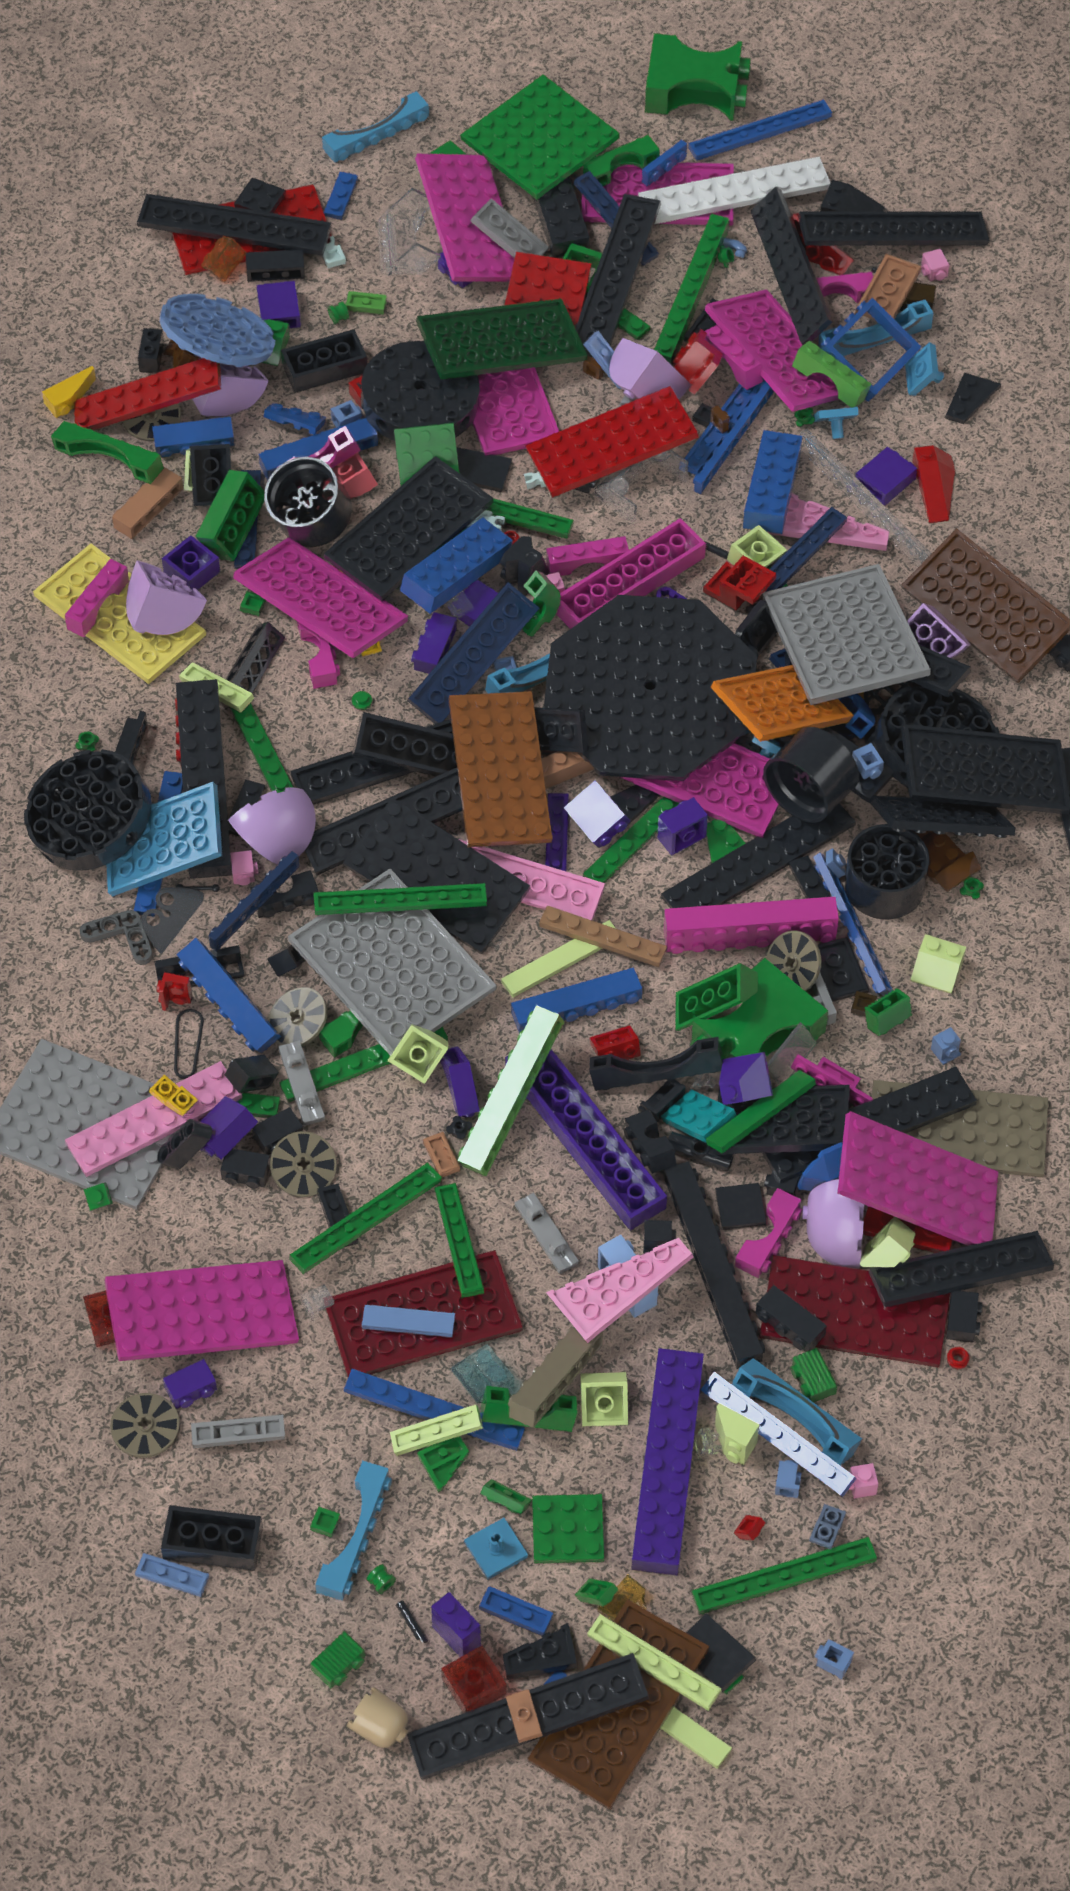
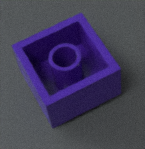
(191, 563)
(682, 826)

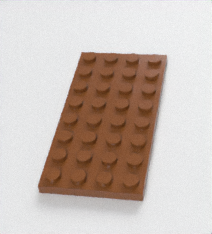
(500, 769)

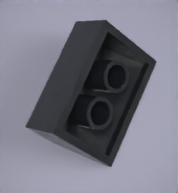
(208, 470)

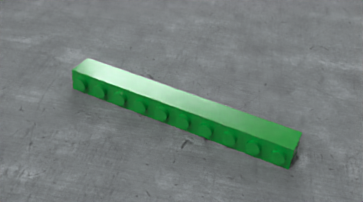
(692, 287)

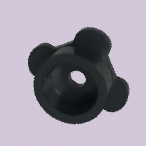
(459, 1133)

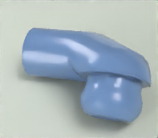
(736, 245)

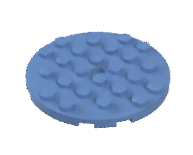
(217, 330)

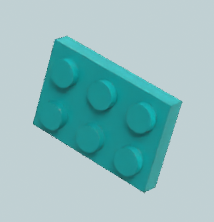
(698, 1115)

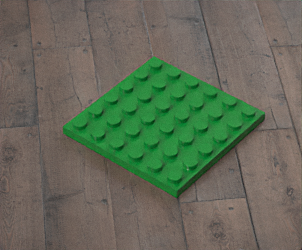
(540, 136)

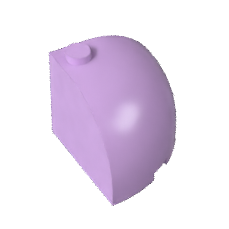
(643, 371)
(239, 391)
(161, 602)
(936, 632)
(277, 823)
(834, 1225)

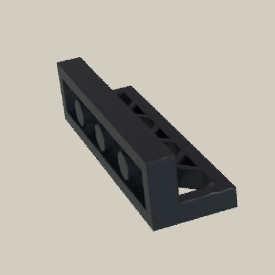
(251, 652)
(132, 736)
(225, 956)

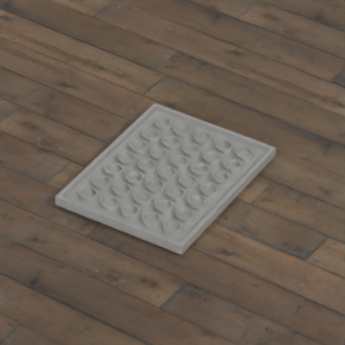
(845, 634)
(392, 967)
(62, 1096)

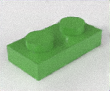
(366, 302)

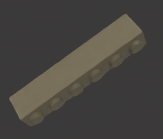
(552, 1377)

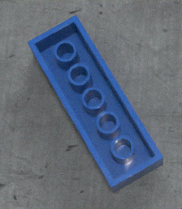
(772, 481)
(455, 565)

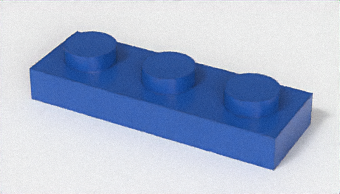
(664, 163)
(340, 195)
(516, 1611)

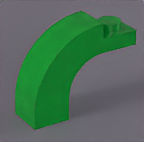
(545, 597)

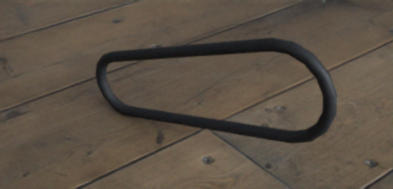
(197, 1046)

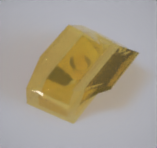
(628, 1589)

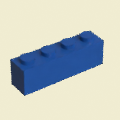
(177, 437)

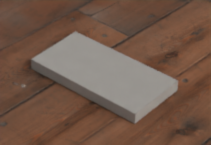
(507, 230)

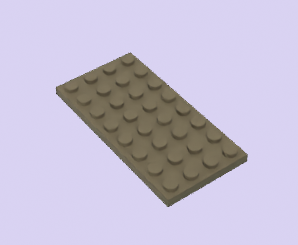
(998, 1132)

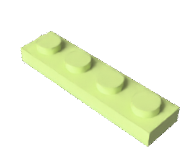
(228, 692)
(436, 1430)

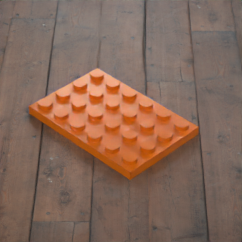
(775, 703)

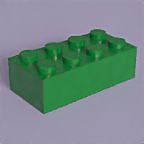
(231, 515)

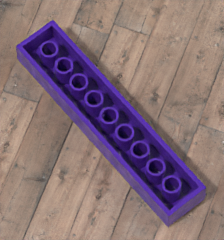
(595, 1144)
(667, 1462)

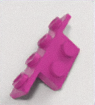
(831, 1074)

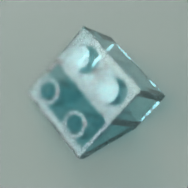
(482, 1370)

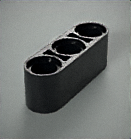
(184, 1144)

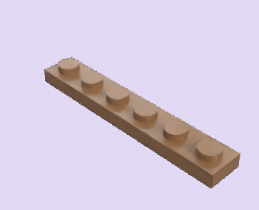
(603, 936)

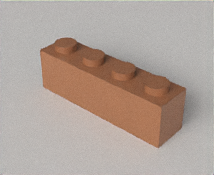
(147, 503)
(562, 767)

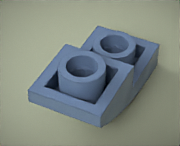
(827, 1526)

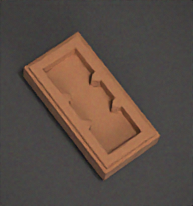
(441, 1154)
(524, 1716)

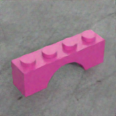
(851, 285)
(744, 366)
(337, 449)
(569, 557)
(83, 612)
(321, 667)
(755, 1254)

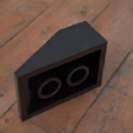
(846, 197)

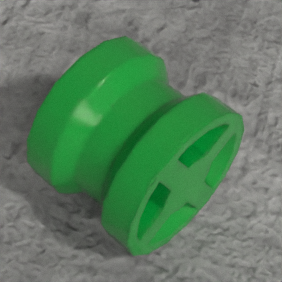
(338, 312)
(381, 1579)

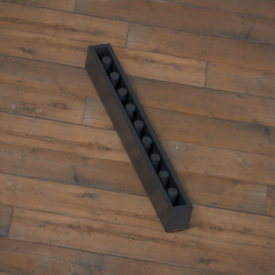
(713, 1264)

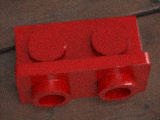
(174, 988)
(618, 1042)

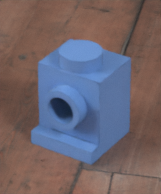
(345, 413)
(868, 761)
(946, 1045)
(788, 1479)
(833, 1650)

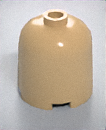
(379, 1720)

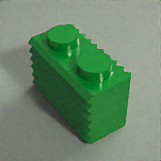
(888, 1012)
(813, 1375)
(338, 1660)

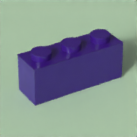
(434, 642)

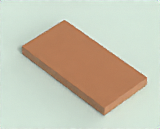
(891, 284)

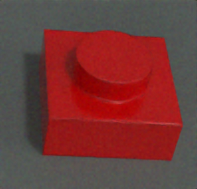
(749, 1527)

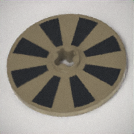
(141, 426)
(804, 950)
(301, 1003)
(289, 1153)
(141, 1442)

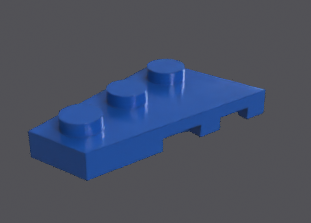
(311, 420)

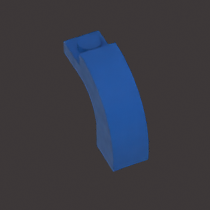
(863, 715)

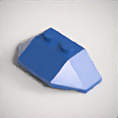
(822, 1169)

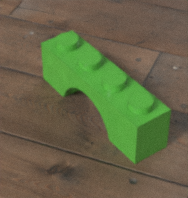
(850, 386)

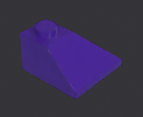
(745, 1078)

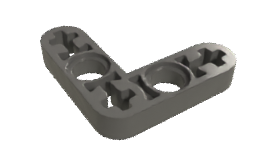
(127, 928)

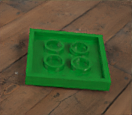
(420, 444)
(568, 1528)

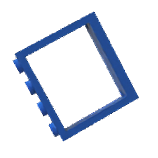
(890, 326)

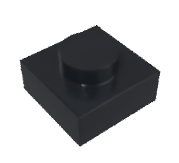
(702, 415)

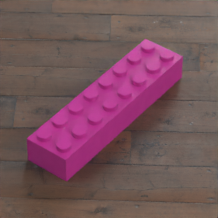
(634, 572)
(748, 924)

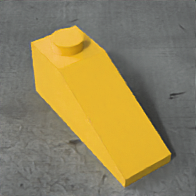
(62, 396)

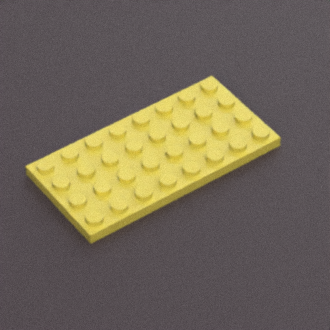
(141, 653)

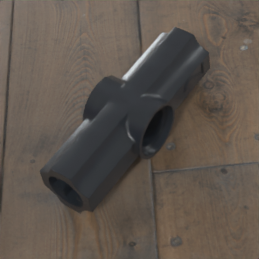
(688, 1146)

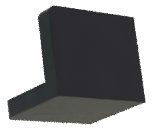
(285, 960)

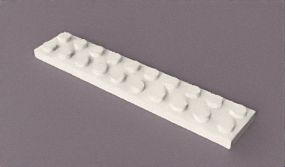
(738, 189)

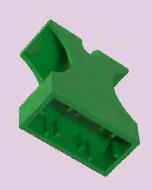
(692, 76)
(765, 1017)

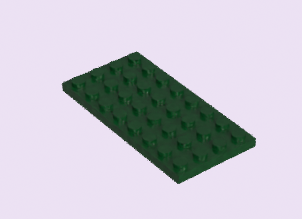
(501, 338)

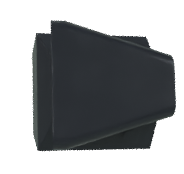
(521, 562)

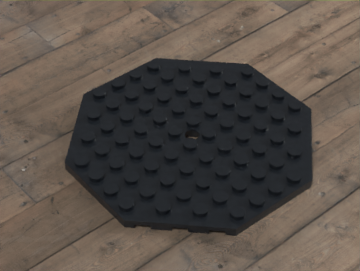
(640, 641)

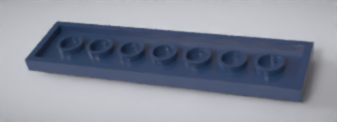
(473, 653)

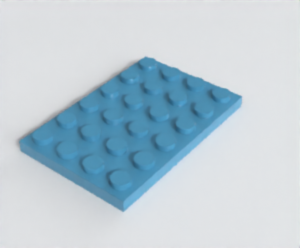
(177, 837)

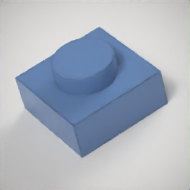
(835, 862)

